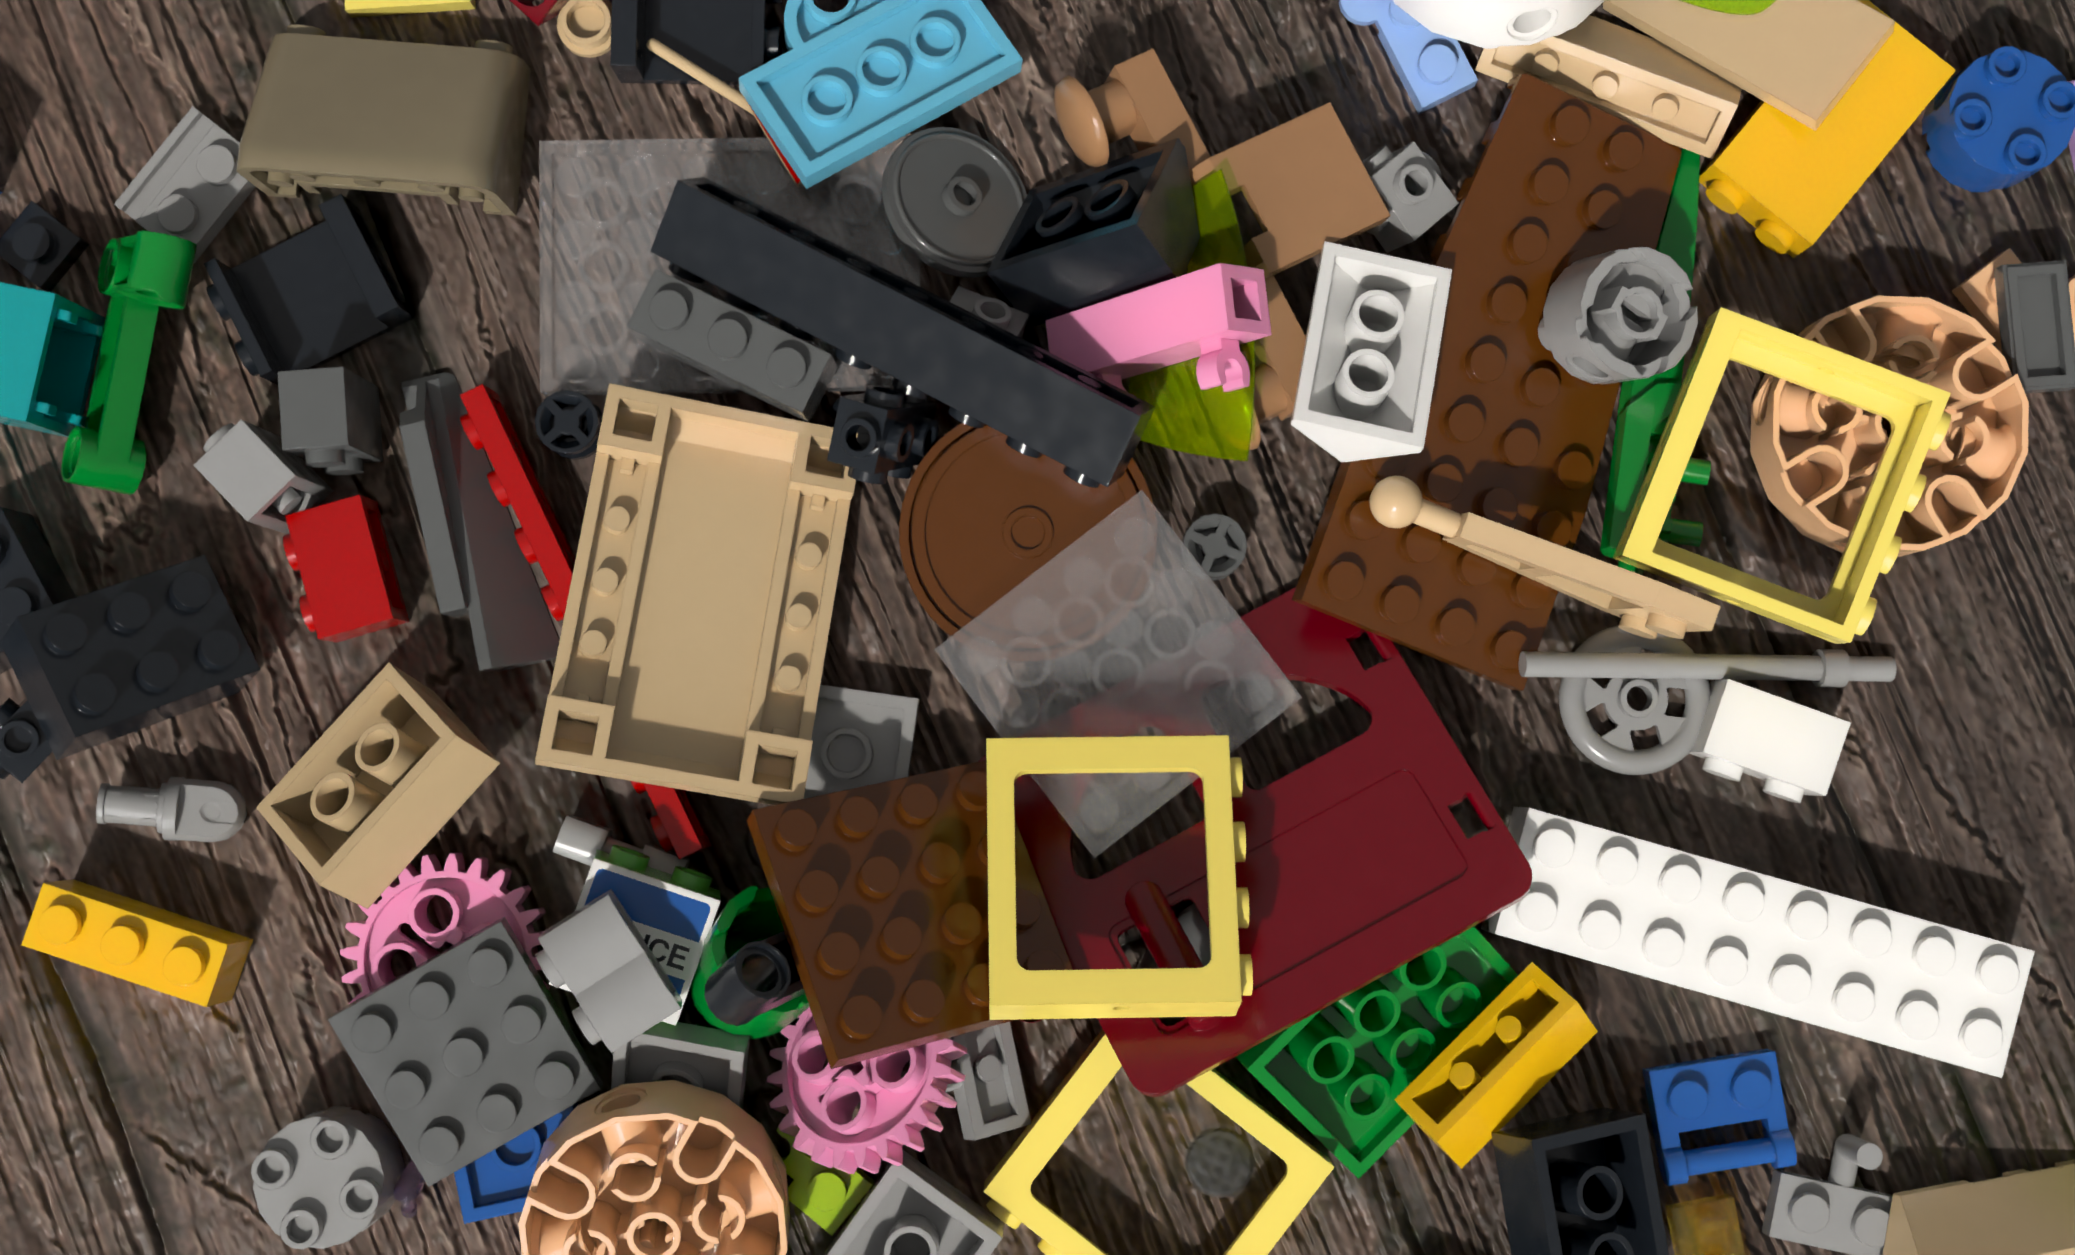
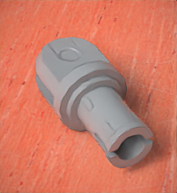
(178, 809)

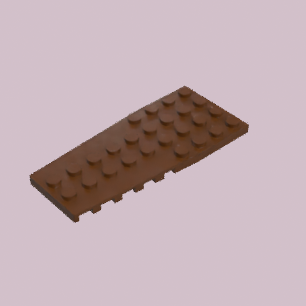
(1505, 418)

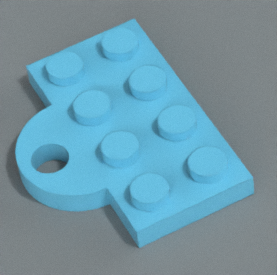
(872, 76)

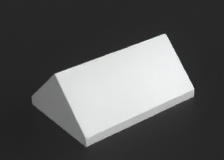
(1370, 353)

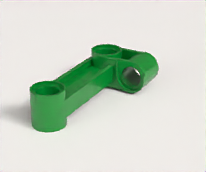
(140, 277)

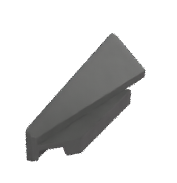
(470, 534)

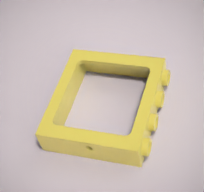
(1897, 486)
(1119, 992)
(1012, 1177)

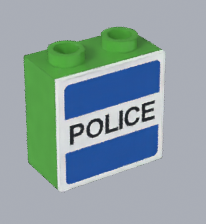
(667, 909)

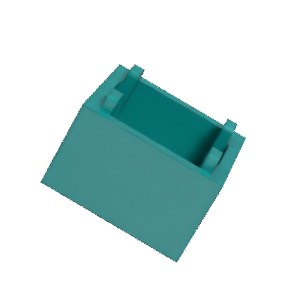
(45, 359)

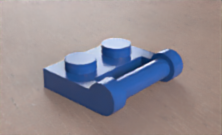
(1713, 1095)

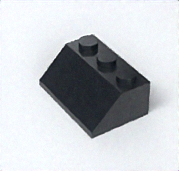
(1100, 234)

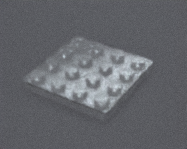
(1117, 644)

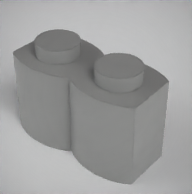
(608, 971)

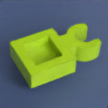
(821, 1191)

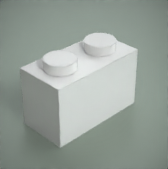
(1770, 740)

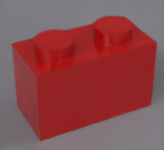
(344, 569)

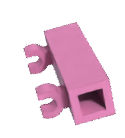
(1170, 323)

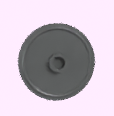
(951, 199)

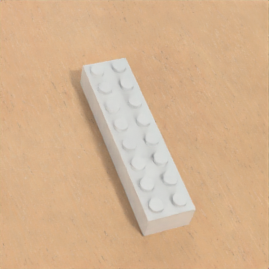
(1766, 942)

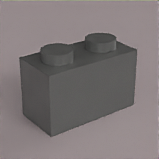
(330, 419)

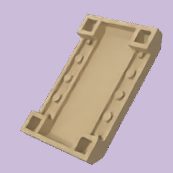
(699, 600)

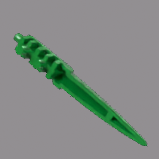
(1649, 401)

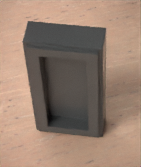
(2037, 324)

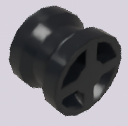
(561, 416)

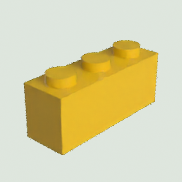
(137, 942)
(1496, 1064)

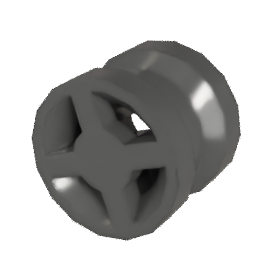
(1219, 538)

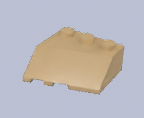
(1994, 1216)

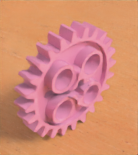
(474, 902)
(891, 1108)

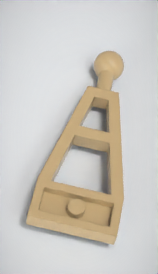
(1639, 601)

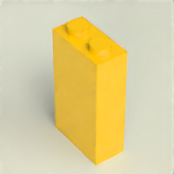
(1798, 178)

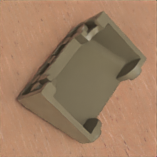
(388, 119)

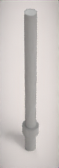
(1823, 667)

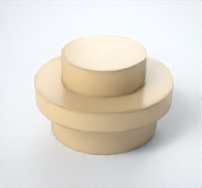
(586, 27)

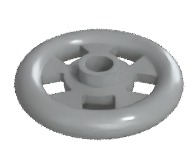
(1615, 748)

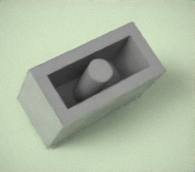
(259, 476)

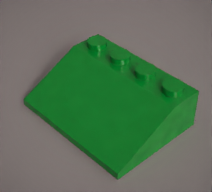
(1365, 1049)

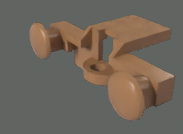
(1296, 178)

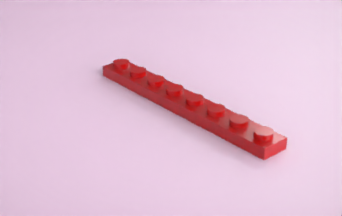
(544, 542)

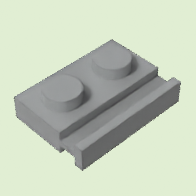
(189, 183)

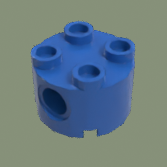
(1999, 120)

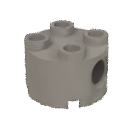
(1619, 316)
(327, 1177)

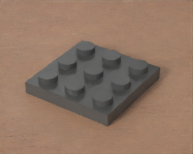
(466, 1051)

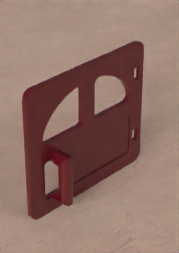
(1342, 866)

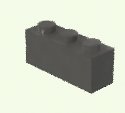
(732, 346)

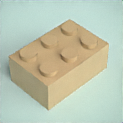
(377, 786)

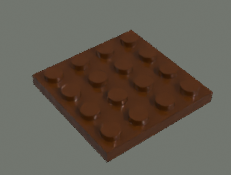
(892, 909)

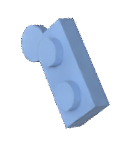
(1426, 62)

